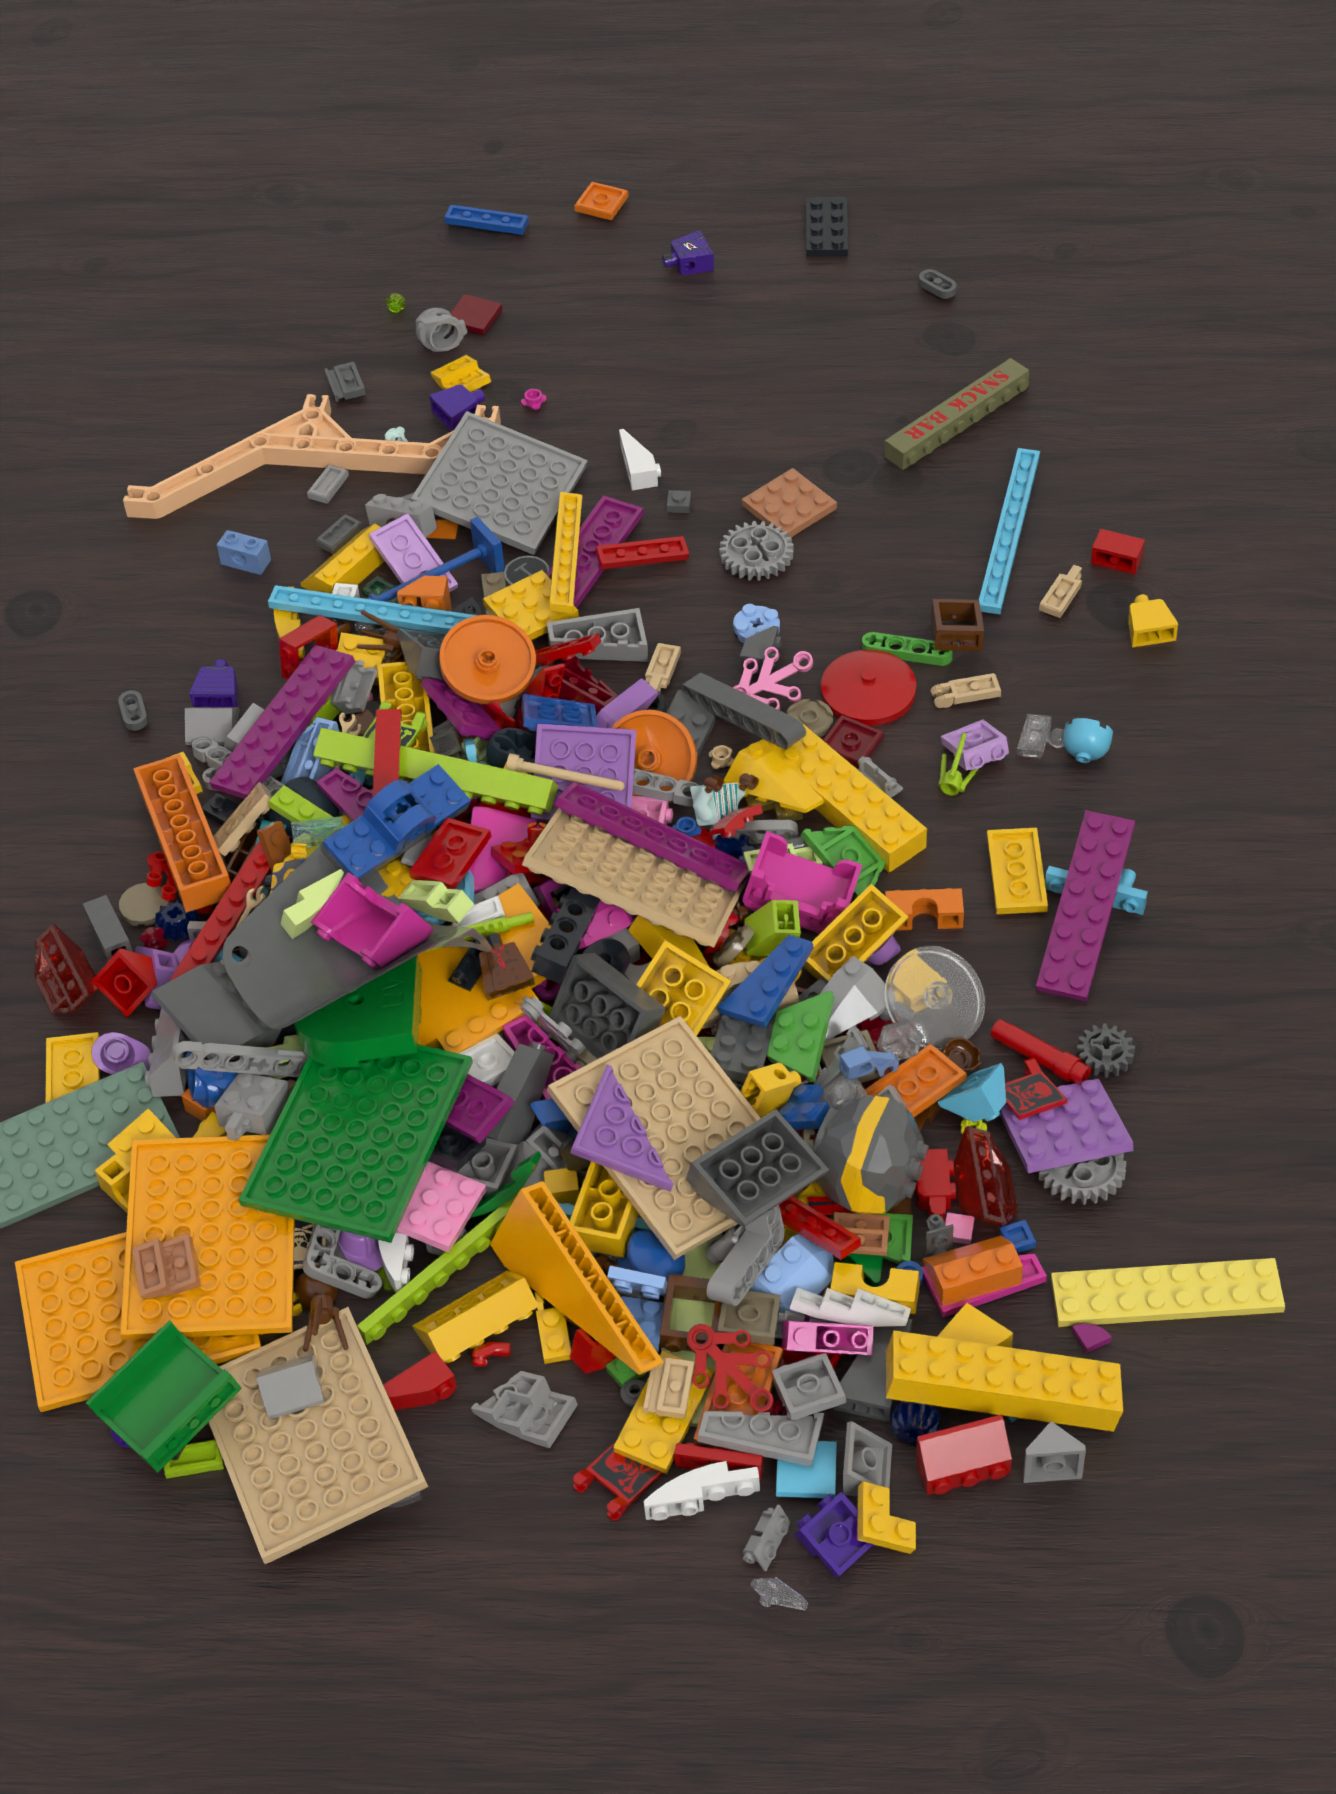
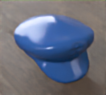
(649, 1256)

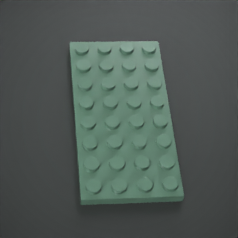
(58, 1145)

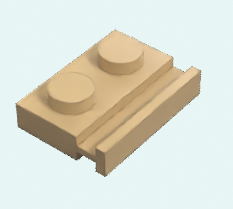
(669, 1388)

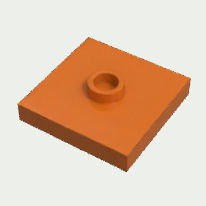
(601, 200)

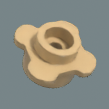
(721, 757)

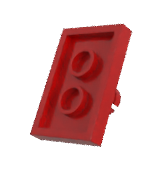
(450, 853)
(513, 853)

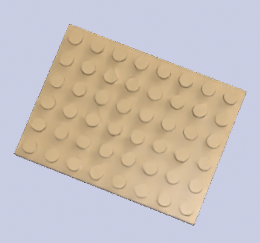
(631, 878)
(685, 1110)
(319, 1464)

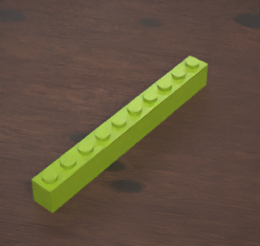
(474, 779)

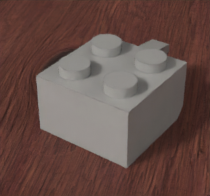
(251, 1105)

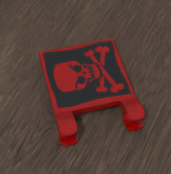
(1032, 1092)
(619, 1475)

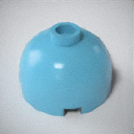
(1086, 739)

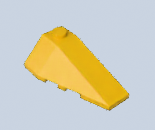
(775, 777)

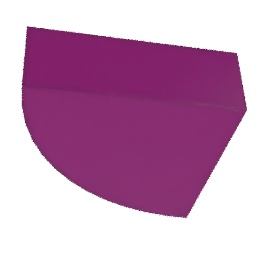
(1091, 1336)

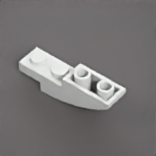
(395, 1260)
(686, 1492)

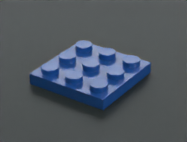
(556, 712)

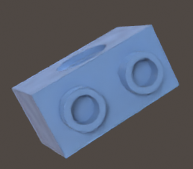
(243, 552)

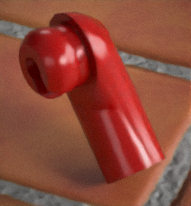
(490, 1349)

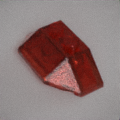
(62, 971)
(984, 1179)

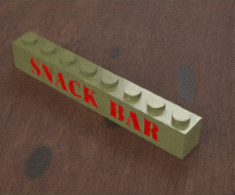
(956, 413)

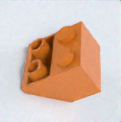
(427, 592)

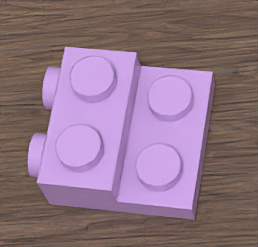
(980, 746)

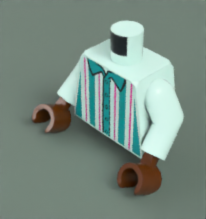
(718, 799)

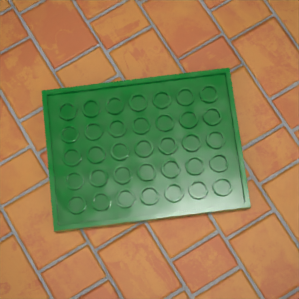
(356, 1141)

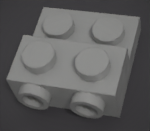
(808, 1386)

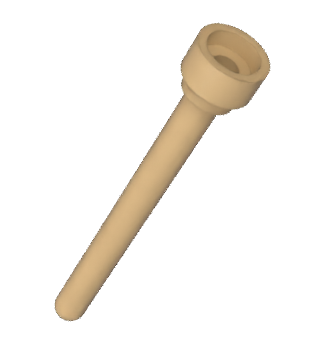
(518, 764)

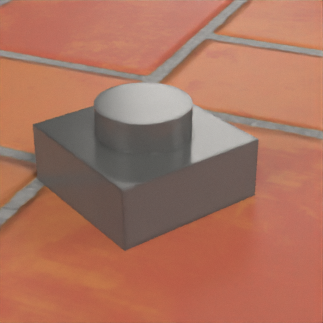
(678, 501)

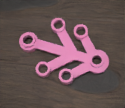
(767, 682)

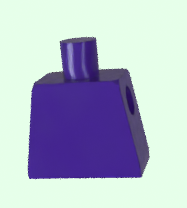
(453, 403)

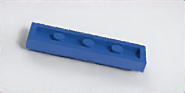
(486, 219)

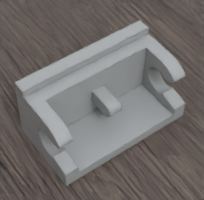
(354, 689)

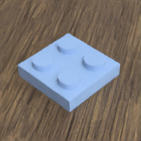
(628, 1280)

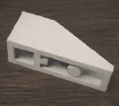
(639, 463)

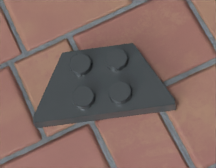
(693, 717)

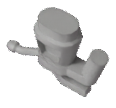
(723, 1245)

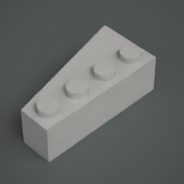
(619, 631)

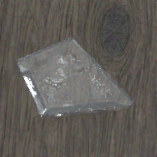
(778, 1593)

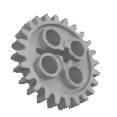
(756, 550)
(1086, 1178)

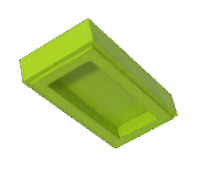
(195, 1459)

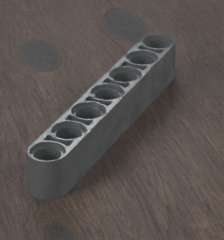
(744, 711)

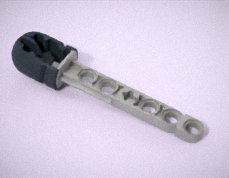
(524, 744)

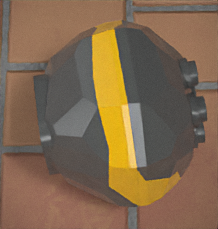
(870, 1154)

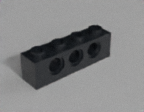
(565, 934)

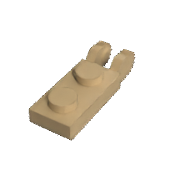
(966, 690)

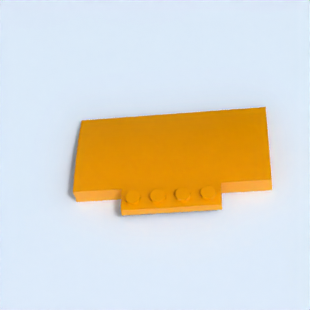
(464, 1017)

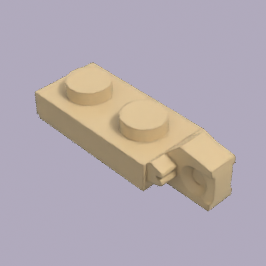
(1062, 592)
(662, 665)

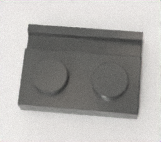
(345, 381)

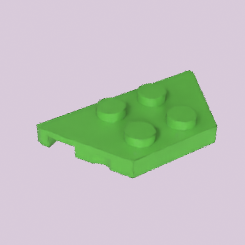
(842, 844)
(801, 1034)

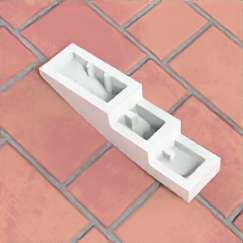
(861, 1310)

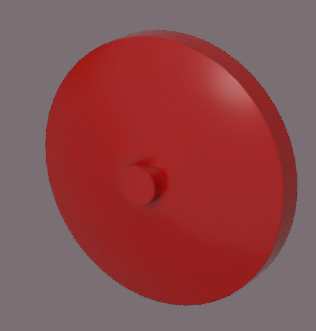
(869, 687)

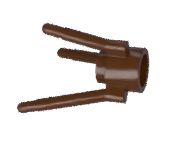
(390, 637)
(321, 1313)

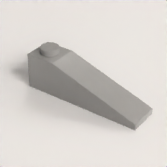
(857, 995)

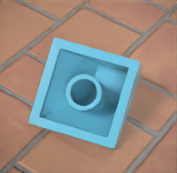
(979, 1095)

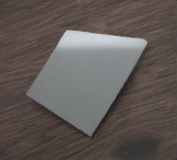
(527, 1409)

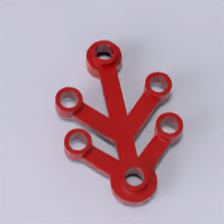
(158, 866)
(726, 1364)

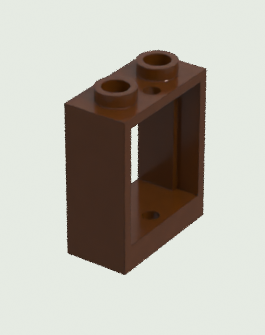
(946, 635)
(691, 1289)

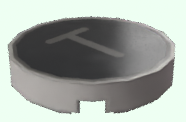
(523, 567)

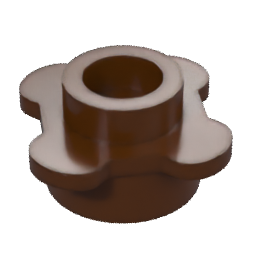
(742, 913)

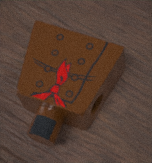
(503, 968)

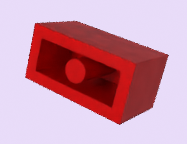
(1117, 551)

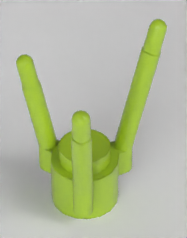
(951, 781)

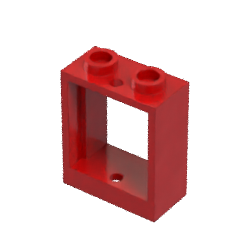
(317, 629)

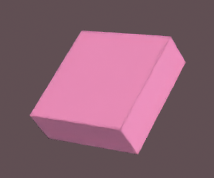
(963, 1227)

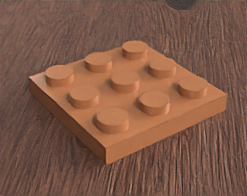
(789, 503)

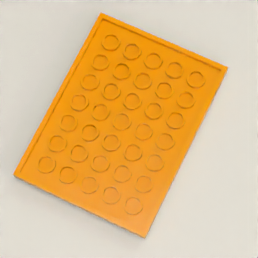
(239, 1250)
(75, 1321)

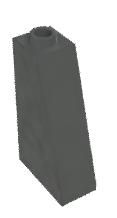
(106, 927)
(524, 1083)
(866, 1378)

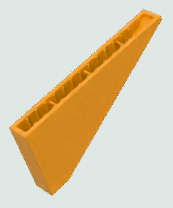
(547, 1251)

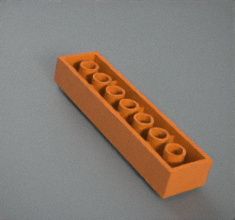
(183, 832)

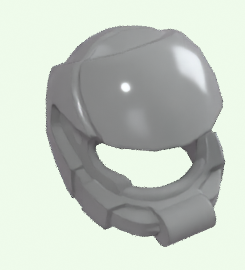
(434, 325)

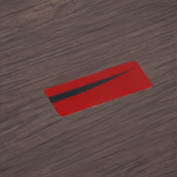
(826, 1206)

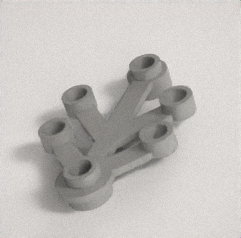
(533, 1009)

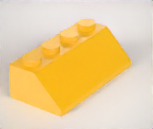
(348, 565)
(855, 933)
(476, 1316)

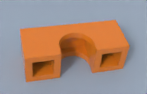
(942, 904)

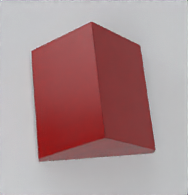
(126, 980)

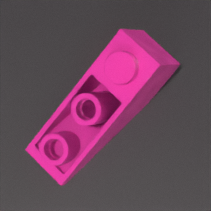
(827, 1337)

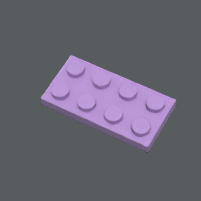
(407, 550)

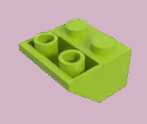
(772, 925)

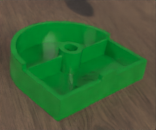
(367, 1022)

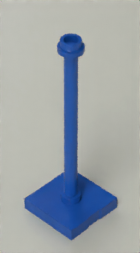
(486, 548)

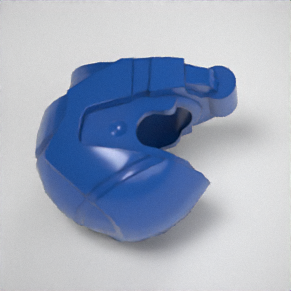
(208, 1086)

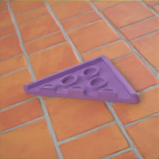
(616, 1136)

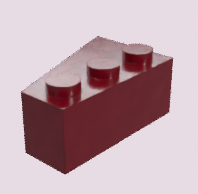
(582, 687)

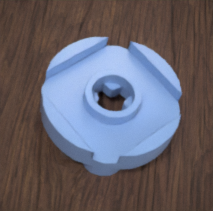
(751, 615)

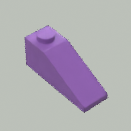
(634, 699)

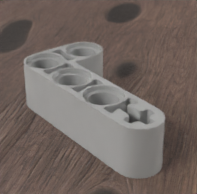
(747, 1259)

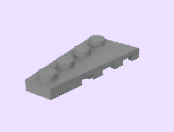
(763, 1434)

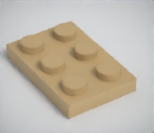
(242, 819)

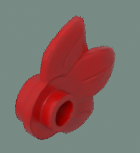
(500, 718)

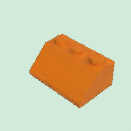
(974, 1270)

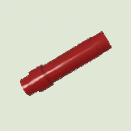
(1061, 1063)

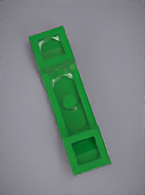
(520, 1174)

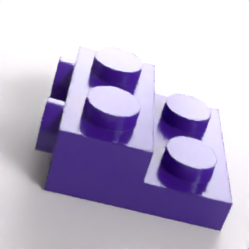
(833, 1534)

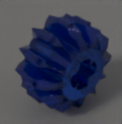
(174, 920)
(914, 1420)

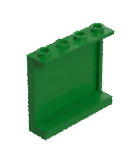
(163, 1396)

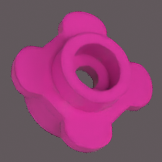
(533, 399)

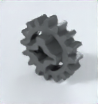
(1106, 1050)

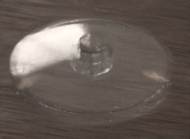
(936, 994)

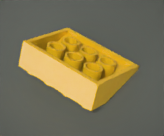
(683, 986)

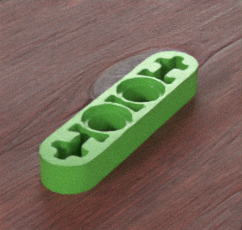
(907, 646)

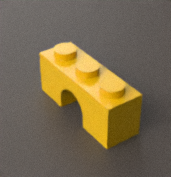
(114, 1180)
(900, 1288)

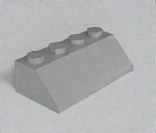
(164, 1075)

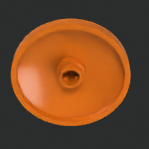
(487, 659)
(661, 745)

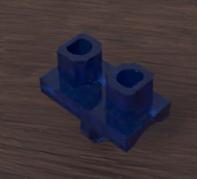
(733, 846)

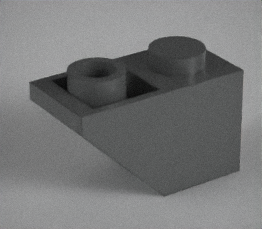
(757, 644)

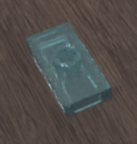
(315, 831)

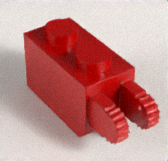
(934, 1187)

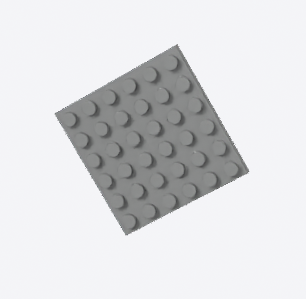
(501, 479)

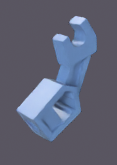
(862, 1062)

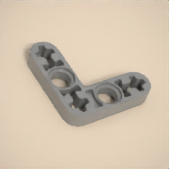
(329, 1264)

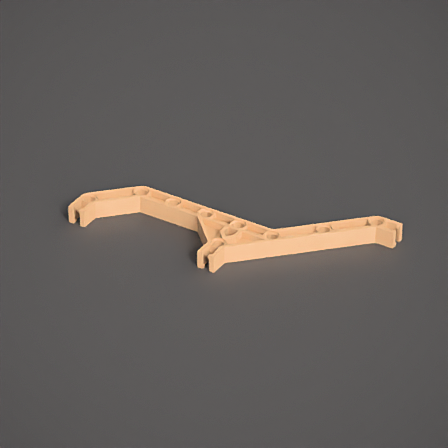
(300, 439)

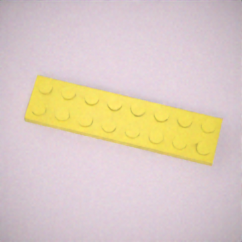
(1167, 1292)

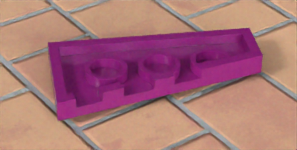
(345, 793)

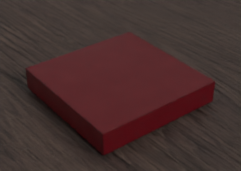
(476, 313)
(853, 739)

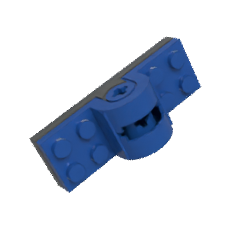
(395, 822)

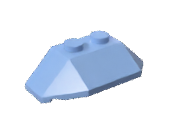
(302, 761)
(793, 1266)

